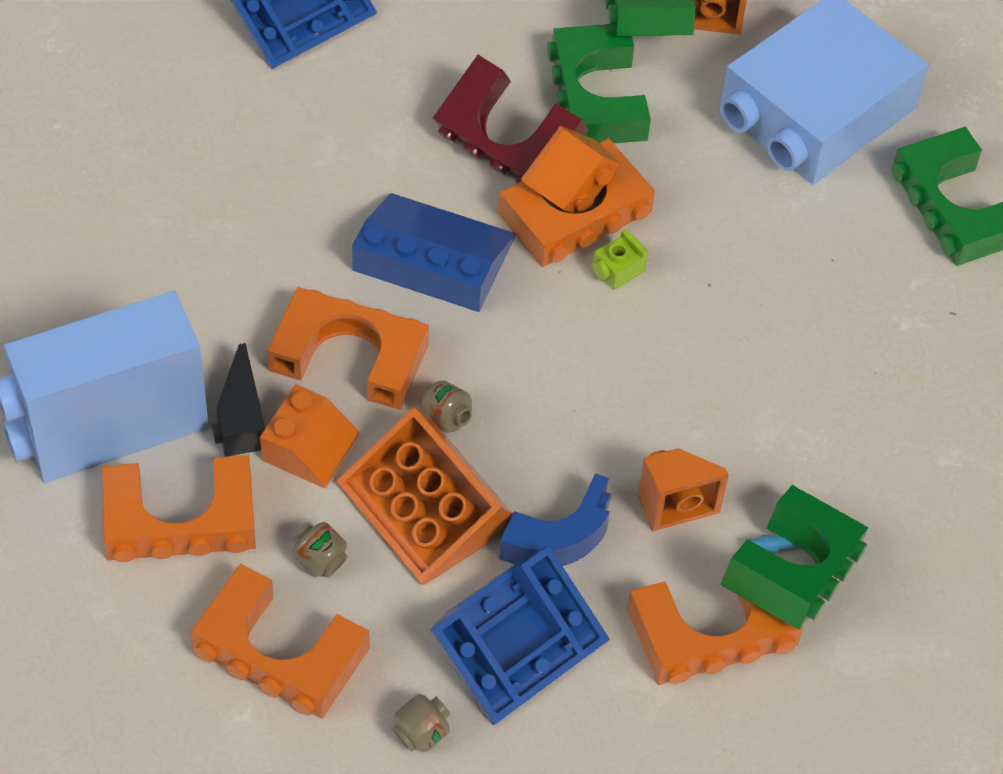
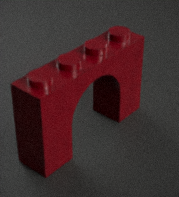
(466, 114)

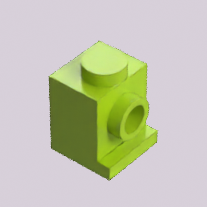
(620, 260)

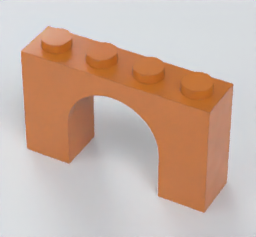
(555, 234)
(318, 317)
(136, 534)
(681, 652)
(305, 681)

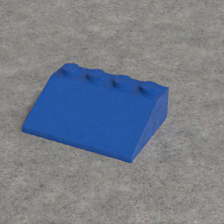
(431, 251)

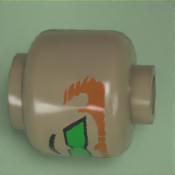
(446, 405)
(319, 549)
(421, 723)

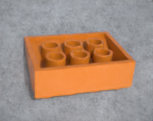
(425, 497)

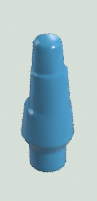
(774, 543)

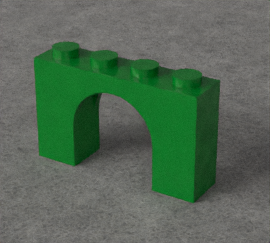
(652, 17)
(591, 49)
(920, 169)
(792, 589)

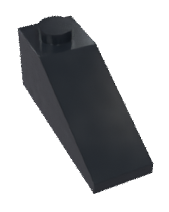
(239, 409)

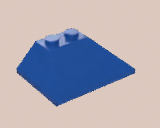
(295, 26)
(519, 633)

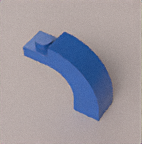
(568, 537)

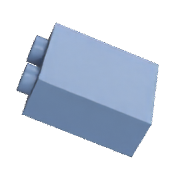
(822, 88)
(103, 387)

